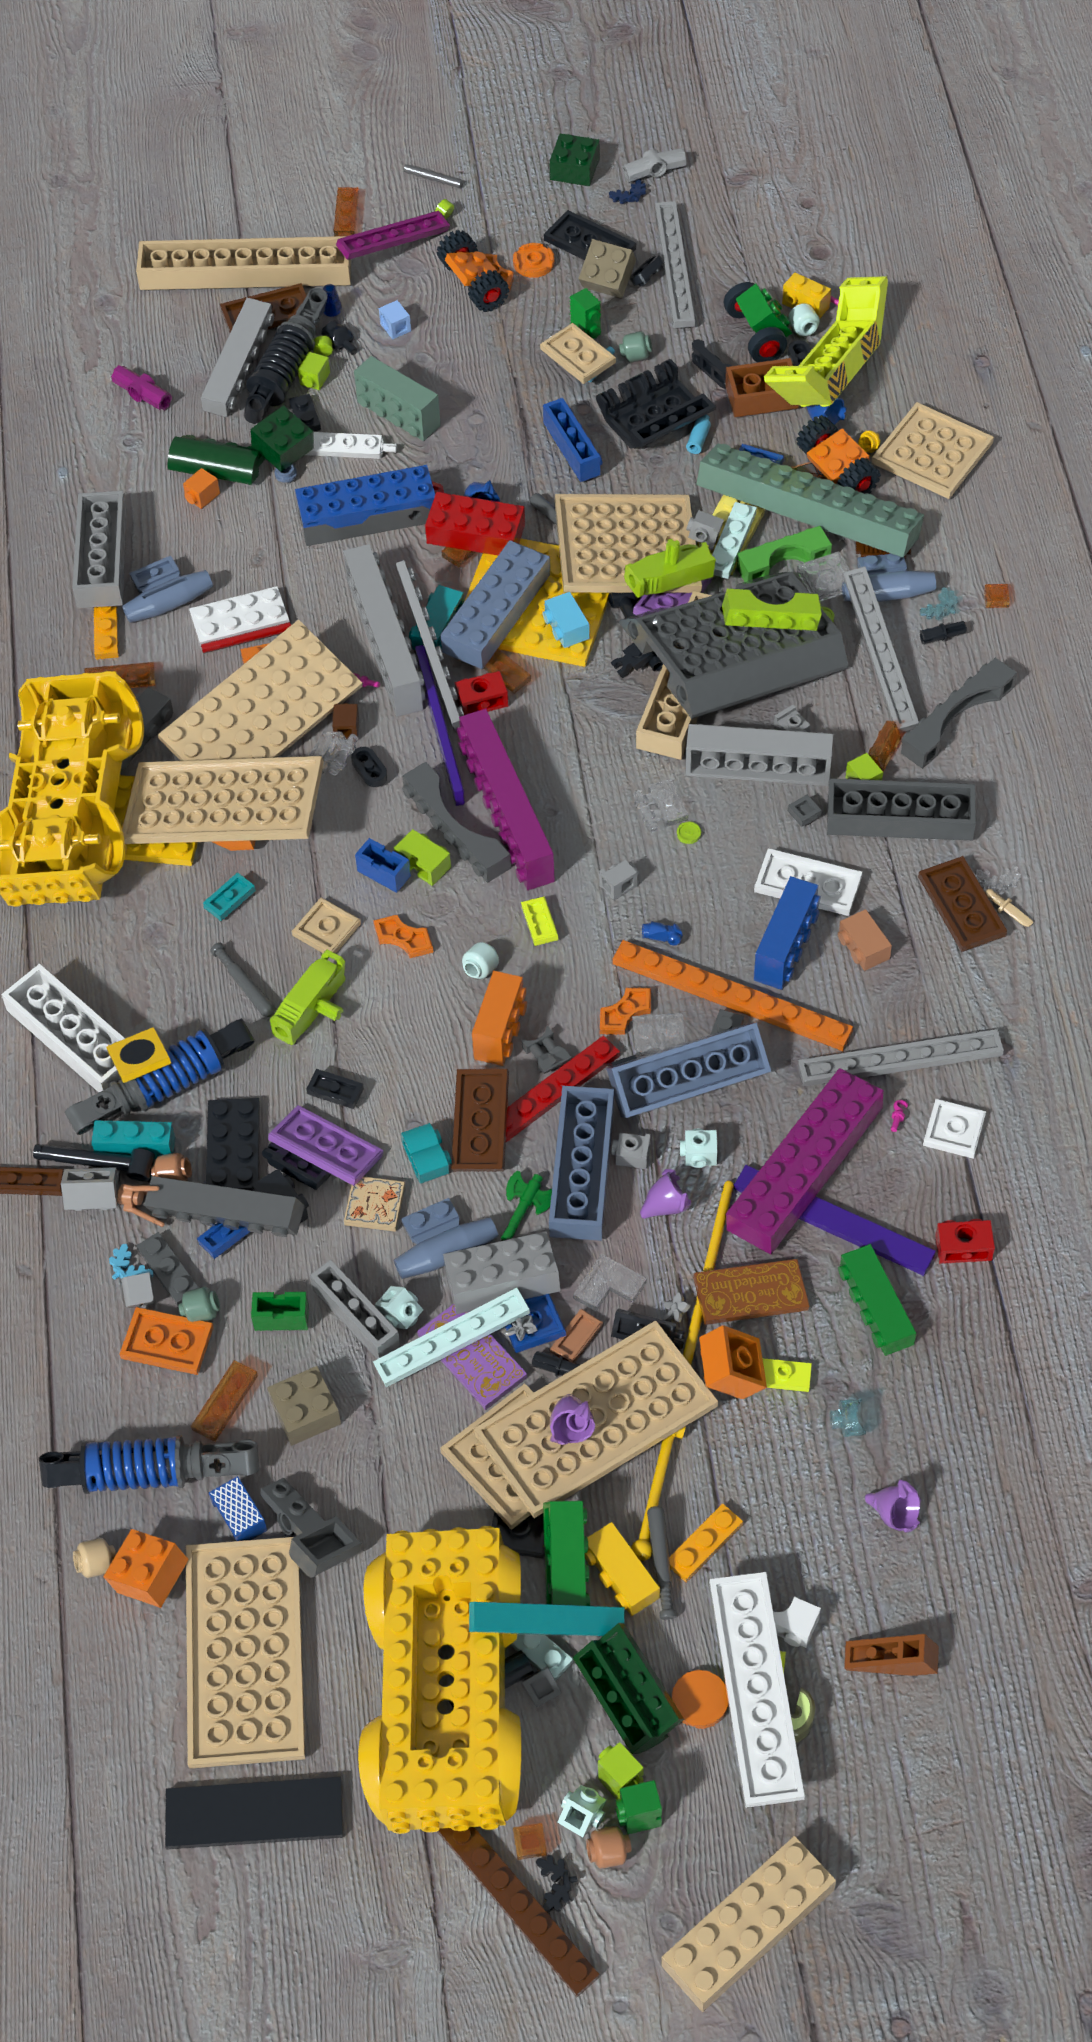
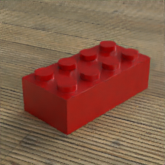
(473, 523)

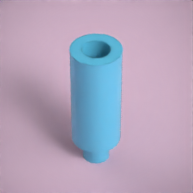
(698, 434)

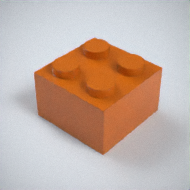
(732, 1362)
(146, 1568)

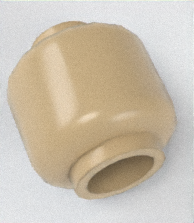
(93, 1557)

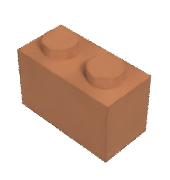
(864, 940)

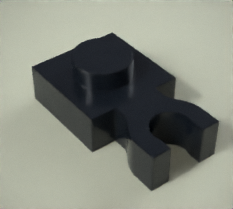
(632, 658)

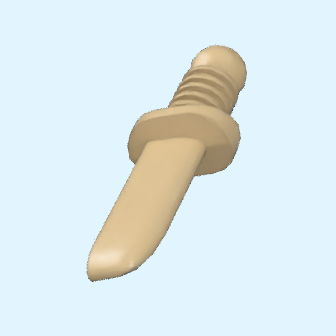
(1008, 908)

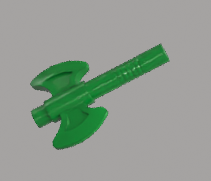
(528, 1195)

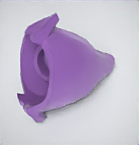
(665, 1197)
(571, 1421)
(897, 1506)

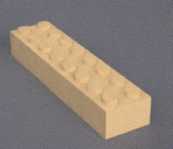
(665, 721)

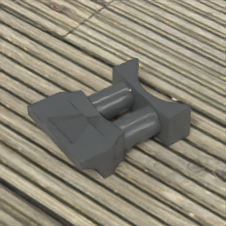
(550, 1060)

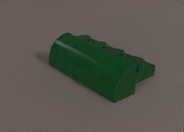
(220, 459)
(628, 1689)

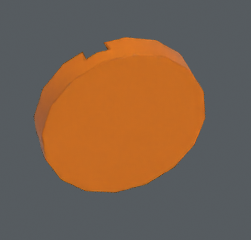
(533, 260)
(700, 1698)

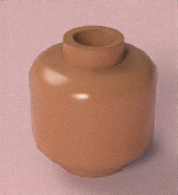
(172, 1167)
(608, 1847)

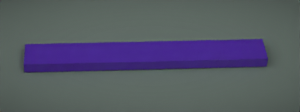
(440, 726)
(858, 1230)

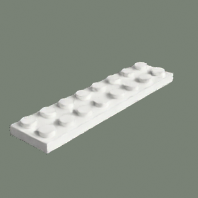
(756, 1690)

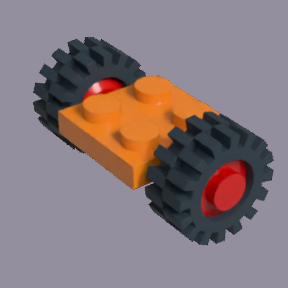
(474, 270)
(837, 455)

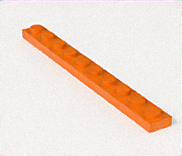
(733, 995)

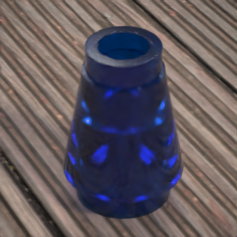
(333, 303)

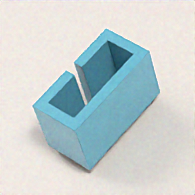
(566, 620)

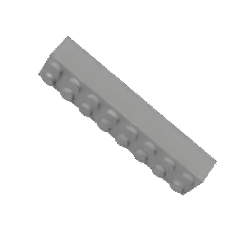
(384, 630)

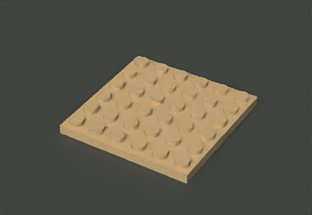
(612, 530)

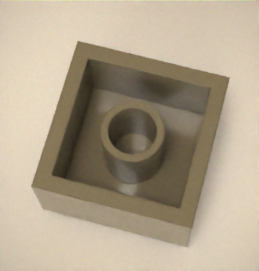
(607, 268)
(304, 1405)

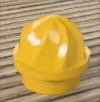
(869, 441)

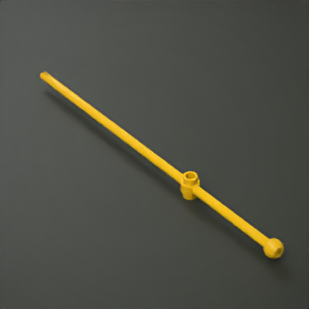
(642, 1546)

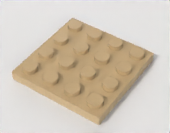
(932, 450)
(481, 1472)

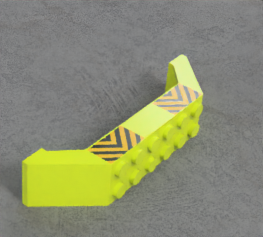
(841, 349)

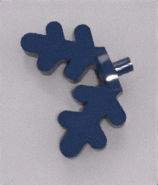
(635, 193)

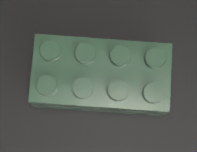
(397, 398)

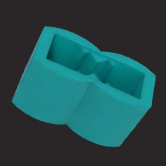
(425, 1152)

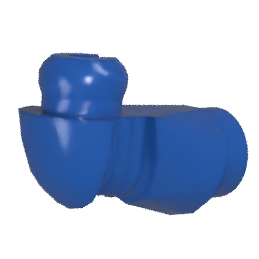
(661, 932)

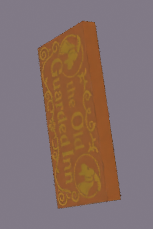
(751, 1291)

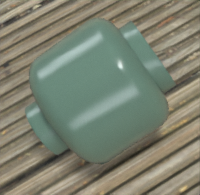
(636, 346)
(199, 1304)

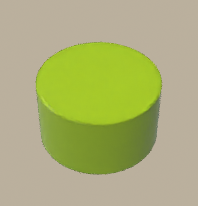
(445, 208)
(323, 346)

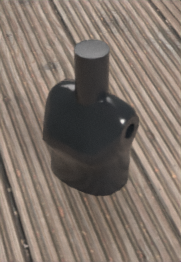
(340, 336)

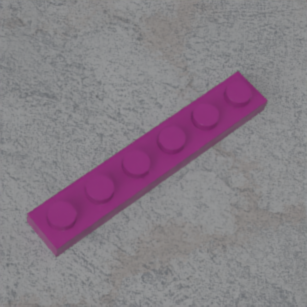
(392, 235)

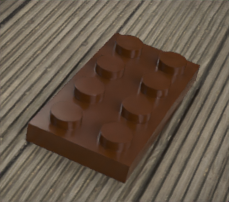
(283, 304)
(962, 903)
(480, 1120)

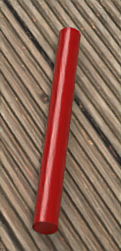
(246, 637)

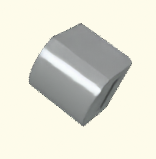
(138, 1290)

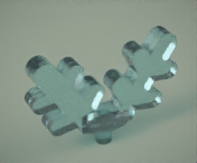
(947, 600)

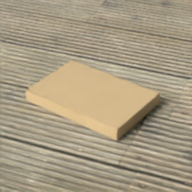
(578, 353)

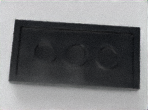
(576, 233)
(233, 1143)

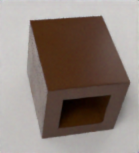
(346, 719)

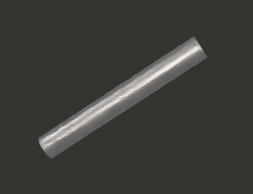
(433, 176)

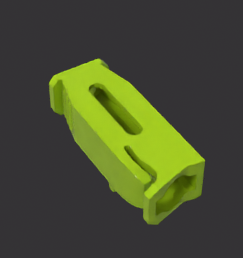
(670, 568)
(309, 998)

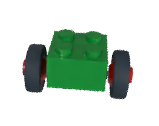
(764, 317)

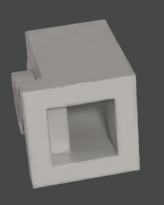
(705, 528)
(790, 720)
(618, 879)
(632, 1150)

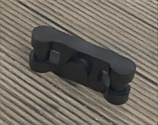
(709, 363)

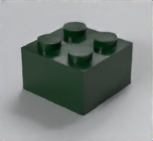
(574, 159)
(282, 438)

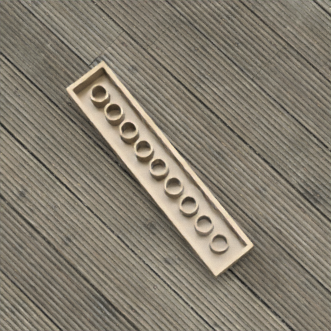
(241, 263)

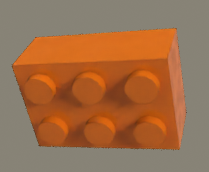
(499, 1018)

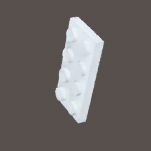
(238, 615)
(835, 883)

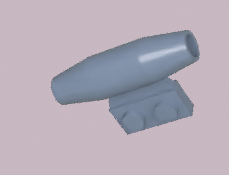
(892, 580)
(163, 589)
(439, 1232)

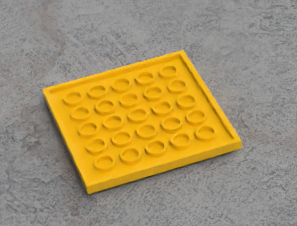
(531, 633)

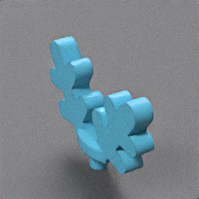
(121, 1262)

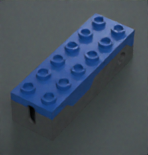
(366, 504)

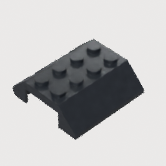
(651, 408)

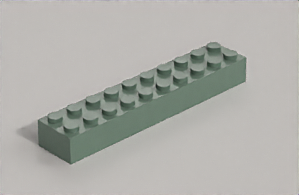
(810, 499)

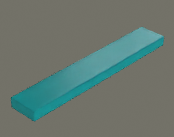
(543, 1619)

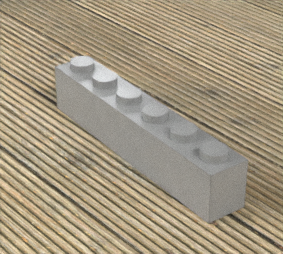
(237, 357)

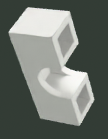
(797, 1622)

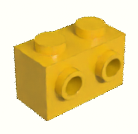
(803, 290)

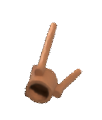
(133, 1195)

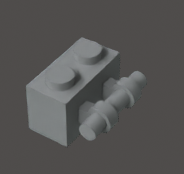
(90, 1188)

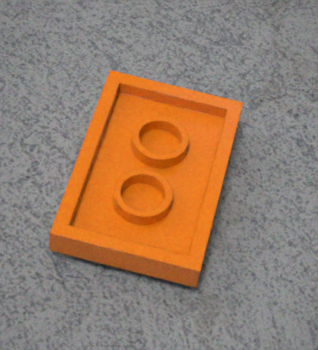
(166, 1341)

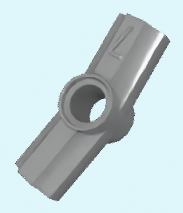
(654, 164)

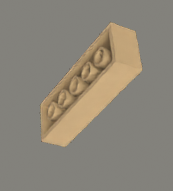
(748, 1923)

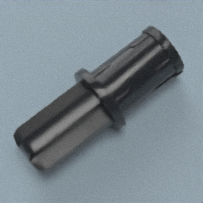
(942, 632)
(553, 1364)

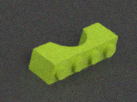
(746, 610)

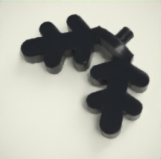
(559, 1872)

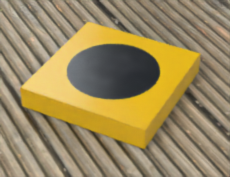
(138, 1055)

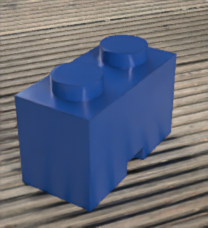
(382, 865)

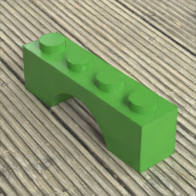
(800, 546)

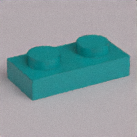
(229, 896)

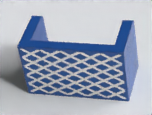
(238, 1510)

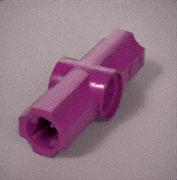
(141, 387)

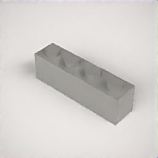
(355, 1310)

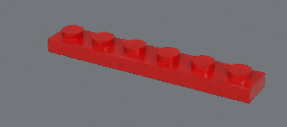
(549, 1091)

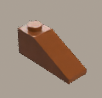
(893, 1655)

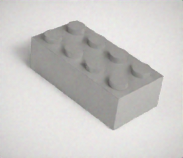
(496, 1268)

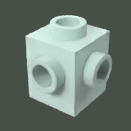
(699, 1148)
(399, 1307)
(582, 1810)

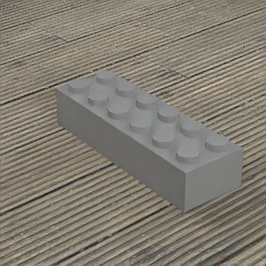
(100, 549)
(758, 754)

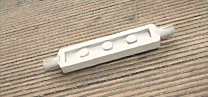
(350, 445)

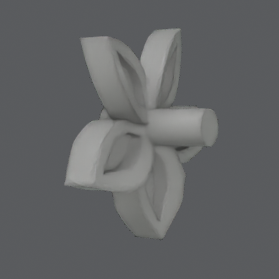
(676, 1308)
(521, 1327)

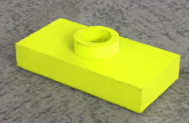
(539, 921)
(787, 1375)

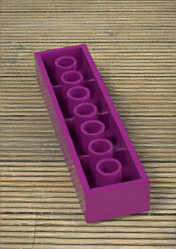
(506, 800)
(804, 1161)

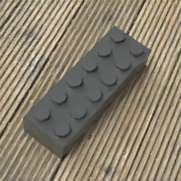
(901, 809)

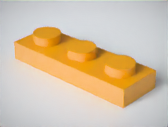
(105, 632)
(704, 1542)

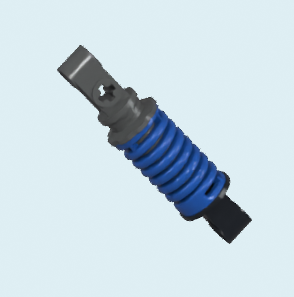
(186, 1063)
(163, 1464)

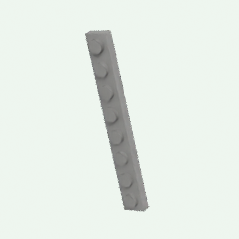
(674, 265)
(428, 636)
(880, 649)
(902, 1057)

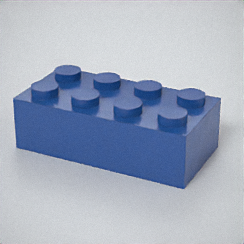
(786, 933)

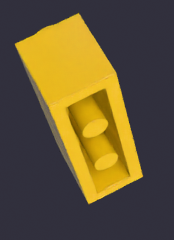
(621, 1570)

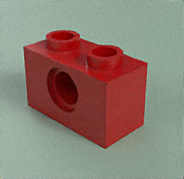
(482, 693)
(953, 1250)

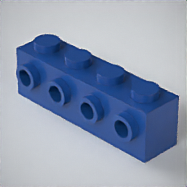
(571, 439)

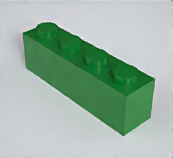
(877, 1300)
(565, 1553)

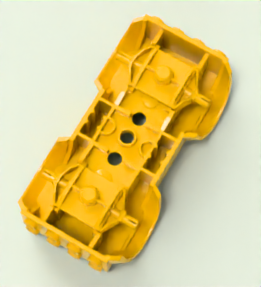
(78, 847)
(412, 1760)

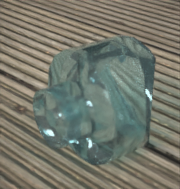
(847, 1418)

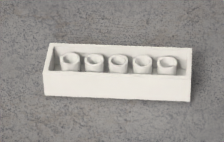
(64, 1025)

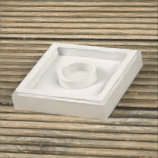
(954, 1128)

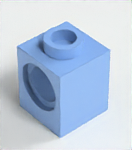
(394, 319)

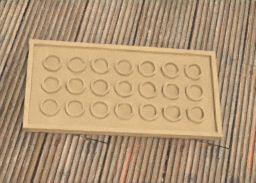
(264, 702)
(223, 800)
(637, 1399)
(243, 1654)

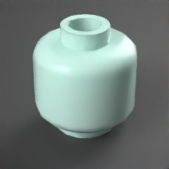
(803, 319)
(480, 960)

